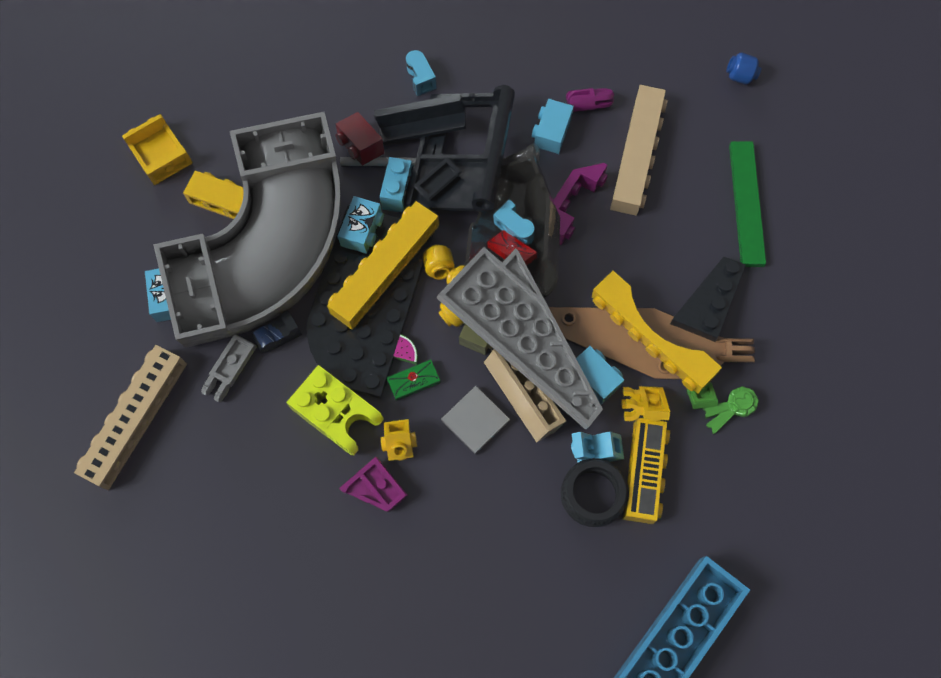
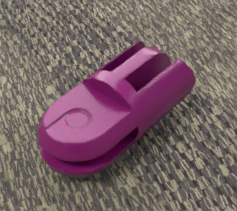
(590, 99)

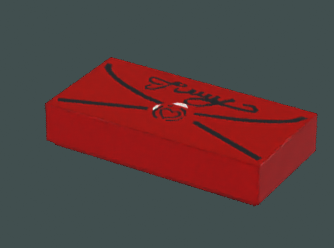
(504, 244)

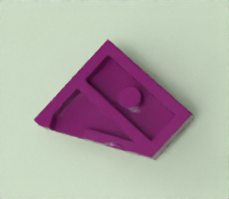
(375, 486)

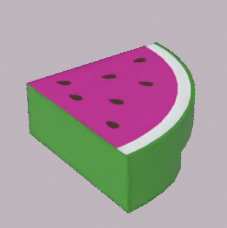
(406, 350)

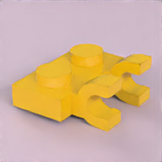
(646, 401)

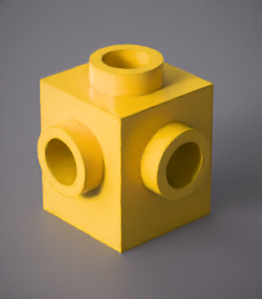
(398, 440)

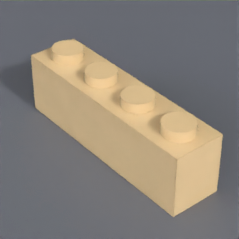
(529, 402)

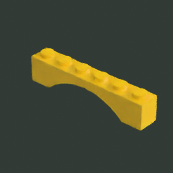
(690, 365)

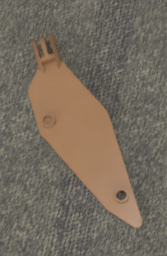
(596, 329)

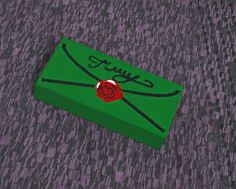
(413, 380)

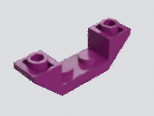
(587, 177)

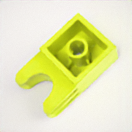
(337, 413)

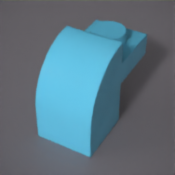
(602, 446)

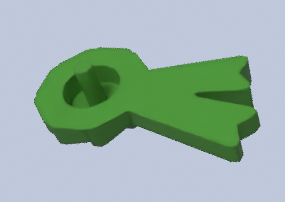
(740, 402)

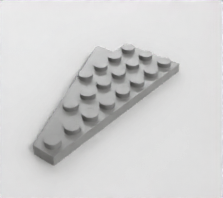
(514, 319)

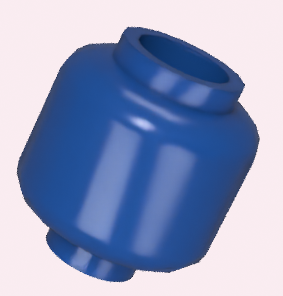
(743, 68)

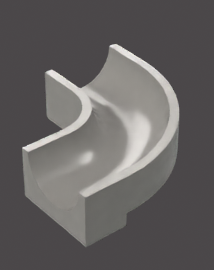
(272, 245)

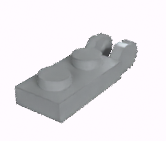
(228, 366)

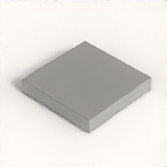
(475, 420)

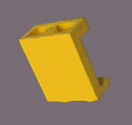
(157, 149)

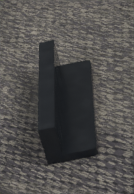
(421, 118)

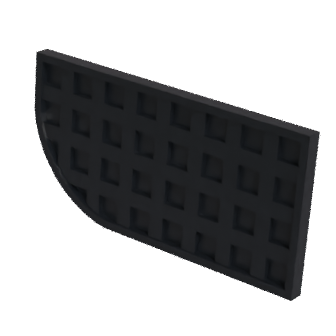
(365, 354)

